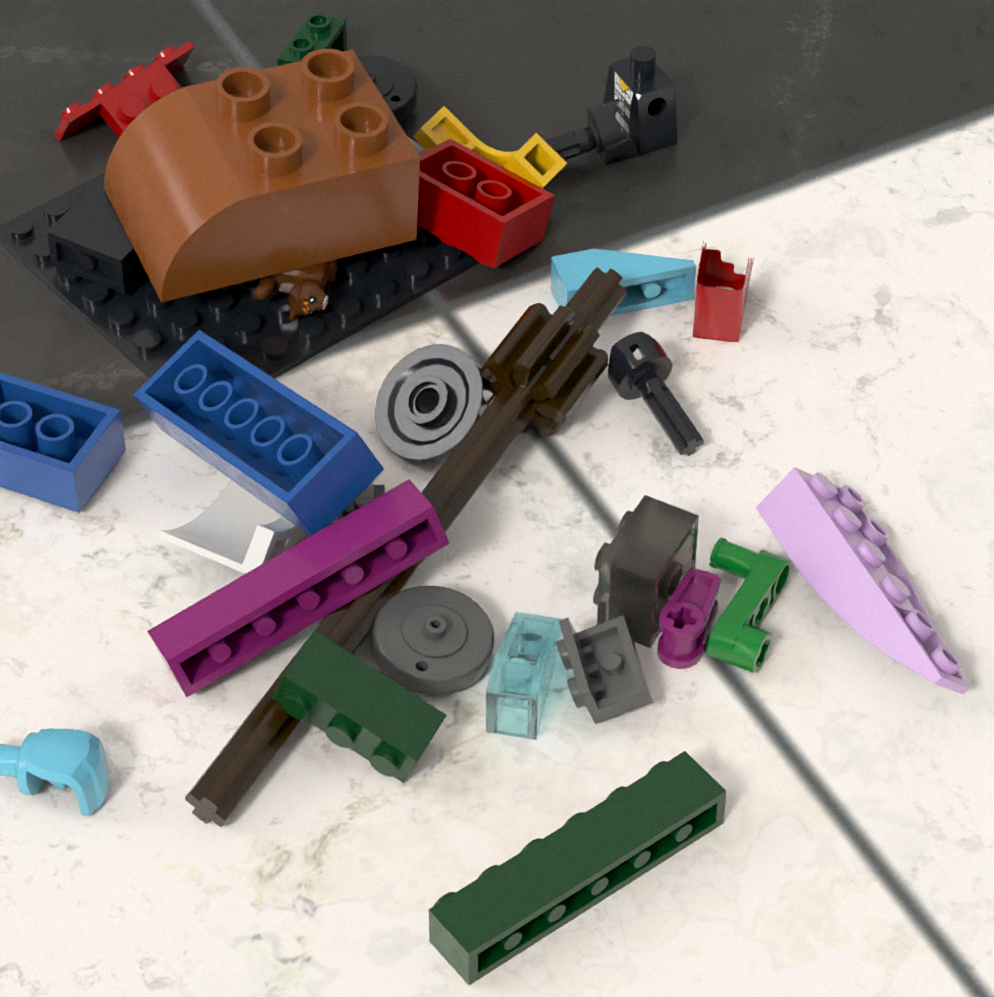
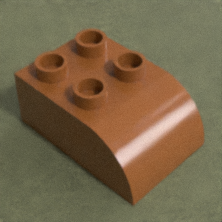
(263, 175)

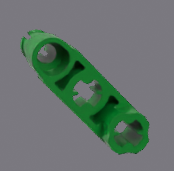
(737, 632)

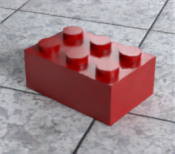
(479, 204)

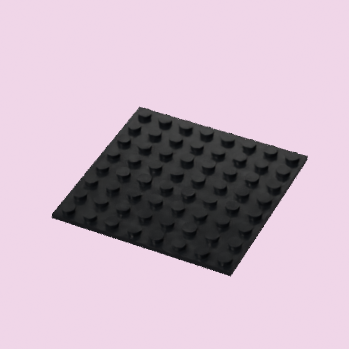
(256, 330)

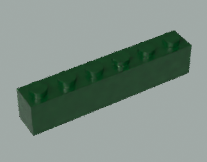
(575, 867)

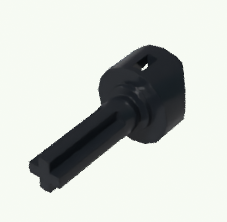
(600, 134)
(646, 379)

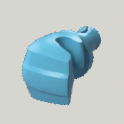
(62, 759)

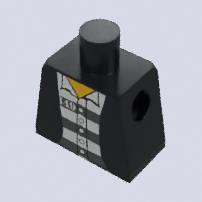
(646, 100)

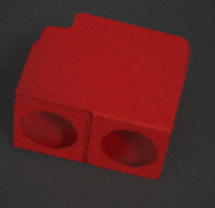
(719, 310)

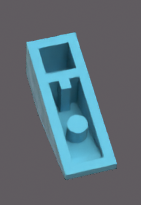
(647, 278)

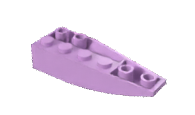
(857, 572)

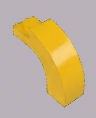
(533, 161)

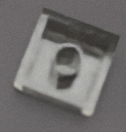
(645, 566)

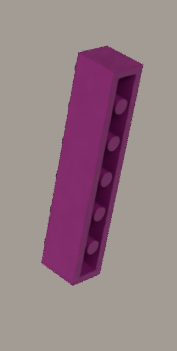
(298, 587)

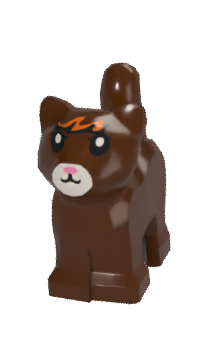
(303, 285)

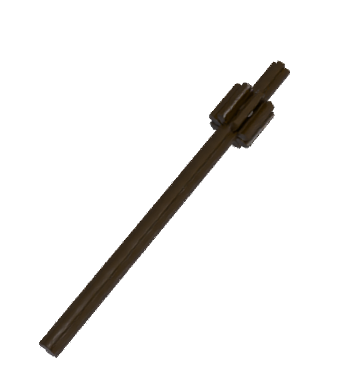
(535, 380)

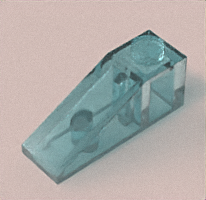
(522, 676)

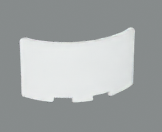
(237, 531)

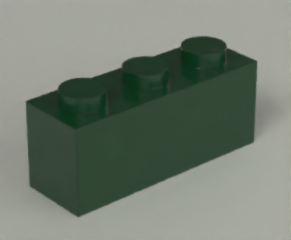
(358, 707)

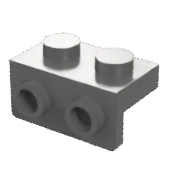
(604, 668)

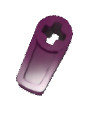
(688, 619)

